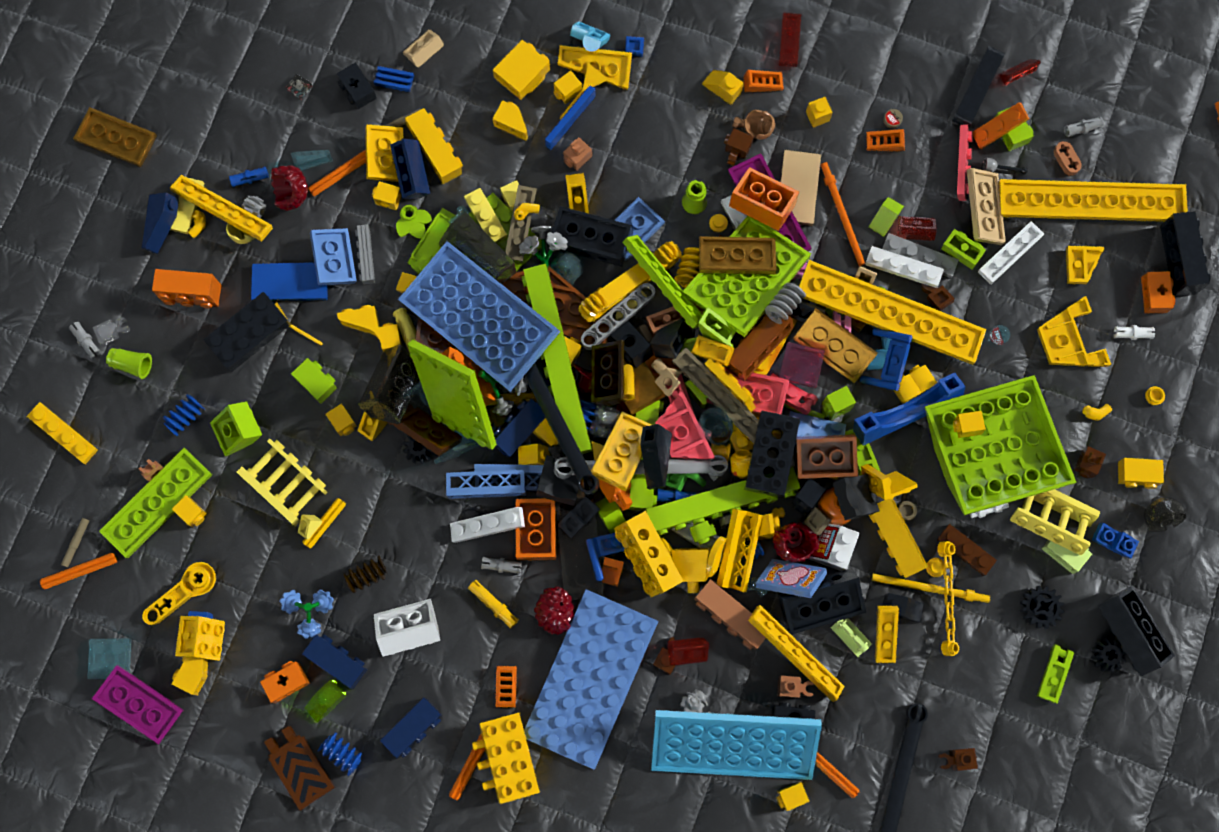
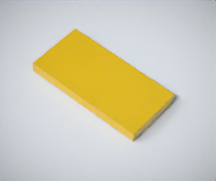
(621, 452)

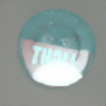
(999, 335)

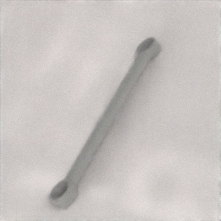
(675, 466)

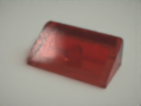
(1019, 71)
(916, 228)
(688, 651)

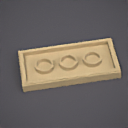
(801, 173)
(985, 206)

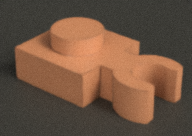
(151, 470)

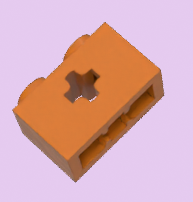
(1157, 292)
(296, 680)

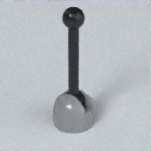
(991, 165)

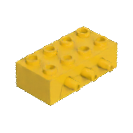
(507, 758)

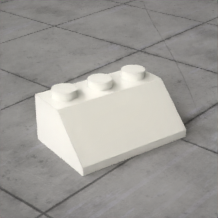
(406, 627)

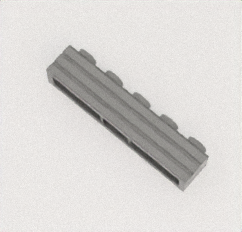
(365, 254)

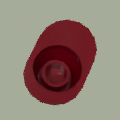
(584, 380)

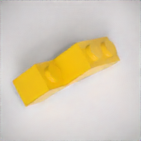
(367, 321)

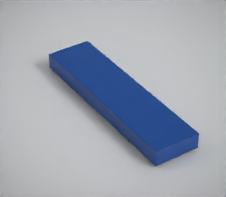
(570, 117)

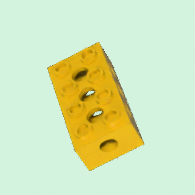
(652, 552)

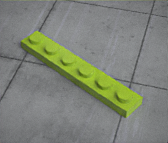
(663, 279)

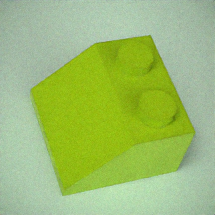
(235, 428)

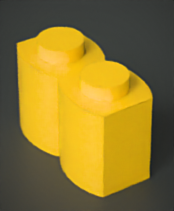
(915, 383)

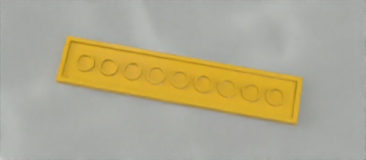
(1091, 200)
(891, 312)

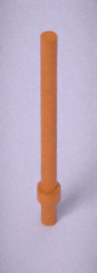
(830, 182)

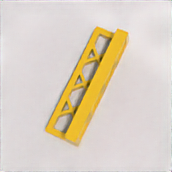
(735, 549)

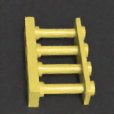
(264, 487)
(1068, 508)

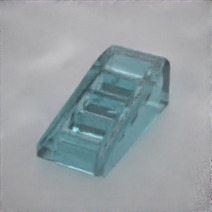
(309, 159)

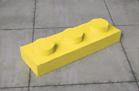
(485, 215)

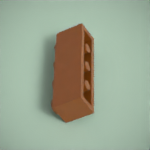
(758, 346)

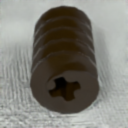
(365, 575)

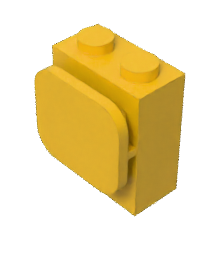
(522, 69)

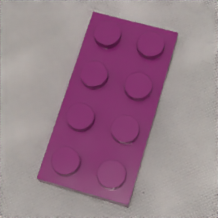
(138, 704)

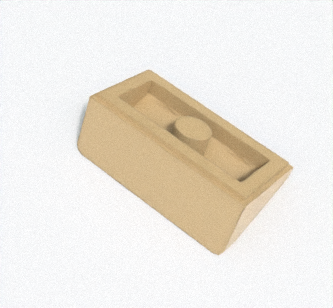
(423, 48)

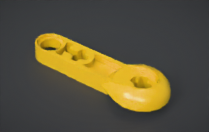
(183, 591)

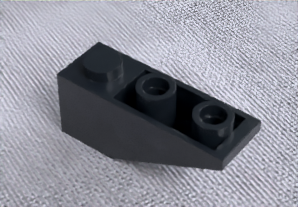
(655, 454)

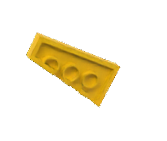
(612, 64)

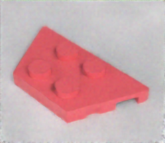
(687, 435)

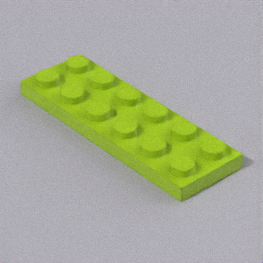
(154, 503)

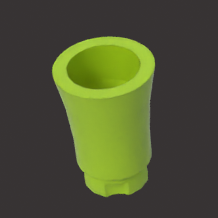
(695, 197)
(130, 362)

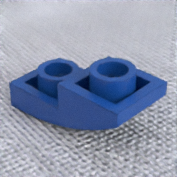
(1115, 541)

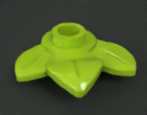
(413, 224)

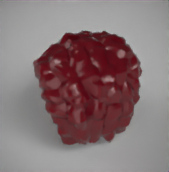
(289, 187)
(796, 546)
(551, 614)

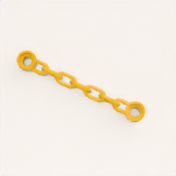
(948, 646)

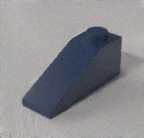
(159, 219)

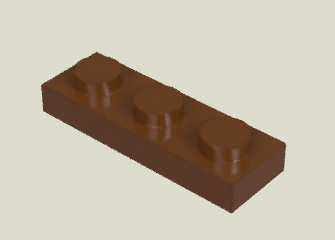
(968, 550)

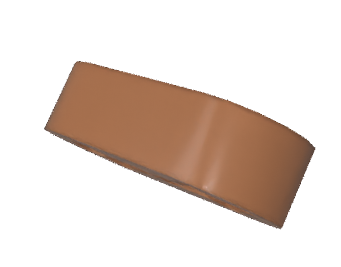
(1067, 158)

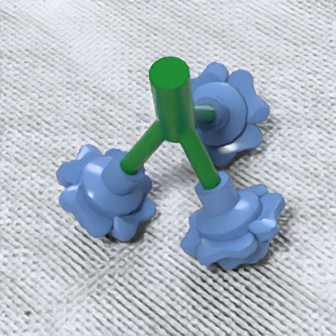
(321, 602)

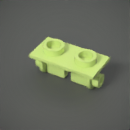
(851, 636)

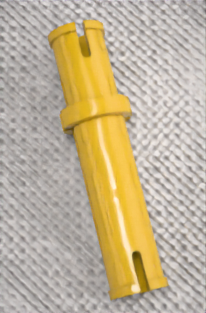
(500, 610)

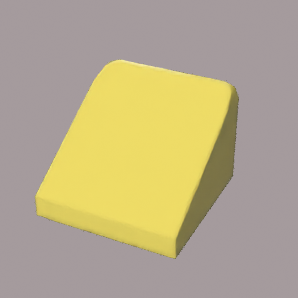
(308, 525)

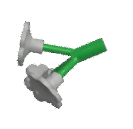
(555, 241)

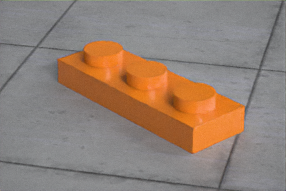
(1000, 125)

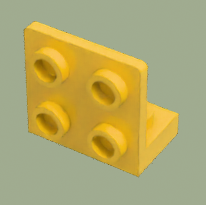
(887, 485)
(200, 637)

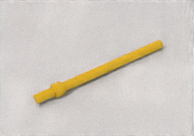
(968, 595)

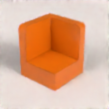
(612, 571)

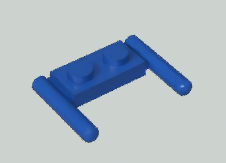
(894, 361)
(601, 547)

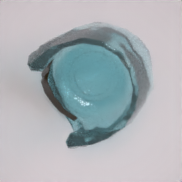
(716, 426)

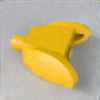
(696, 564)

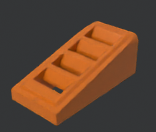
(754, 86)
(886, 147)
(506, 669)

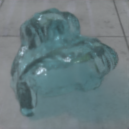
(569, 264)

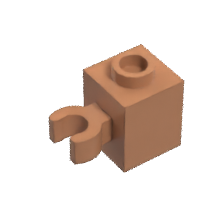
(577, 154)
(791, 687)

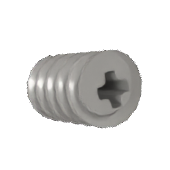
(784, 302)

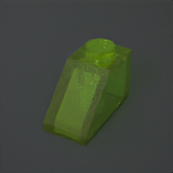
(325, 700)

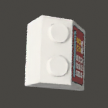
(835, 547)

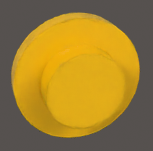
(718, 223)
(1155, 395)
(935, 567)

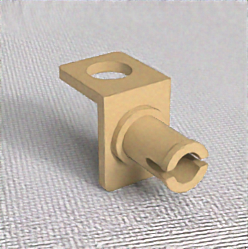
(667, 376)

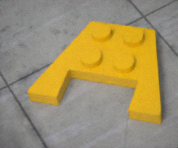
(1063, 342)

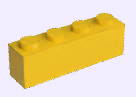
(434, 146)
(899, 539)

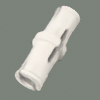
(1134, 332)

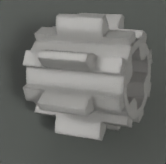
(254, 206)

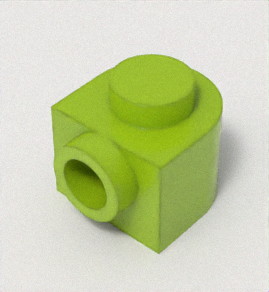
(702, 532)

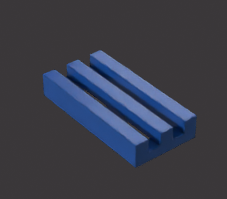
(384, 70)

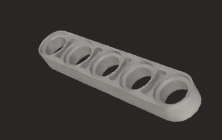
(624, 309)

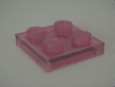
(802, 364)

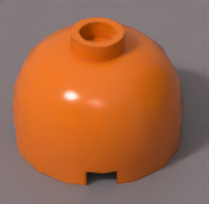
(830, 506)

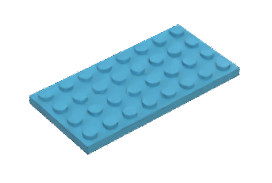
(735, 744)

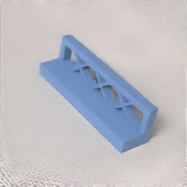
(530, 470)
(490, 491)

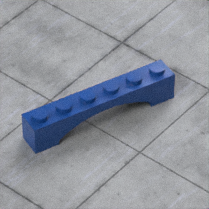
(876, 425)

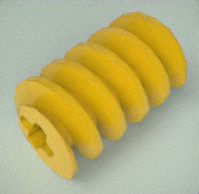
(688, 266)

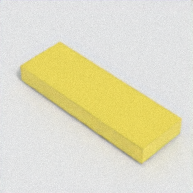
(184, 214)

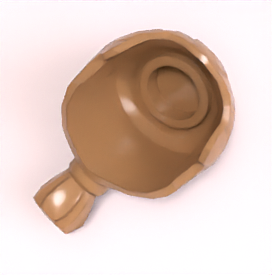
(757, 124)

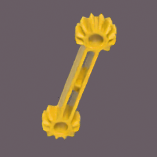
(604, 299)

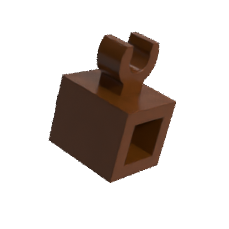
(737, 145)
(1089, 462)
(960, 759)

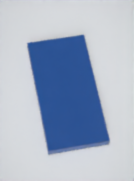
(287, 282)

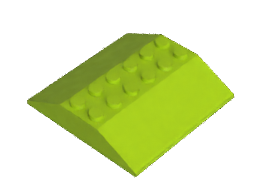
(1012, 457)

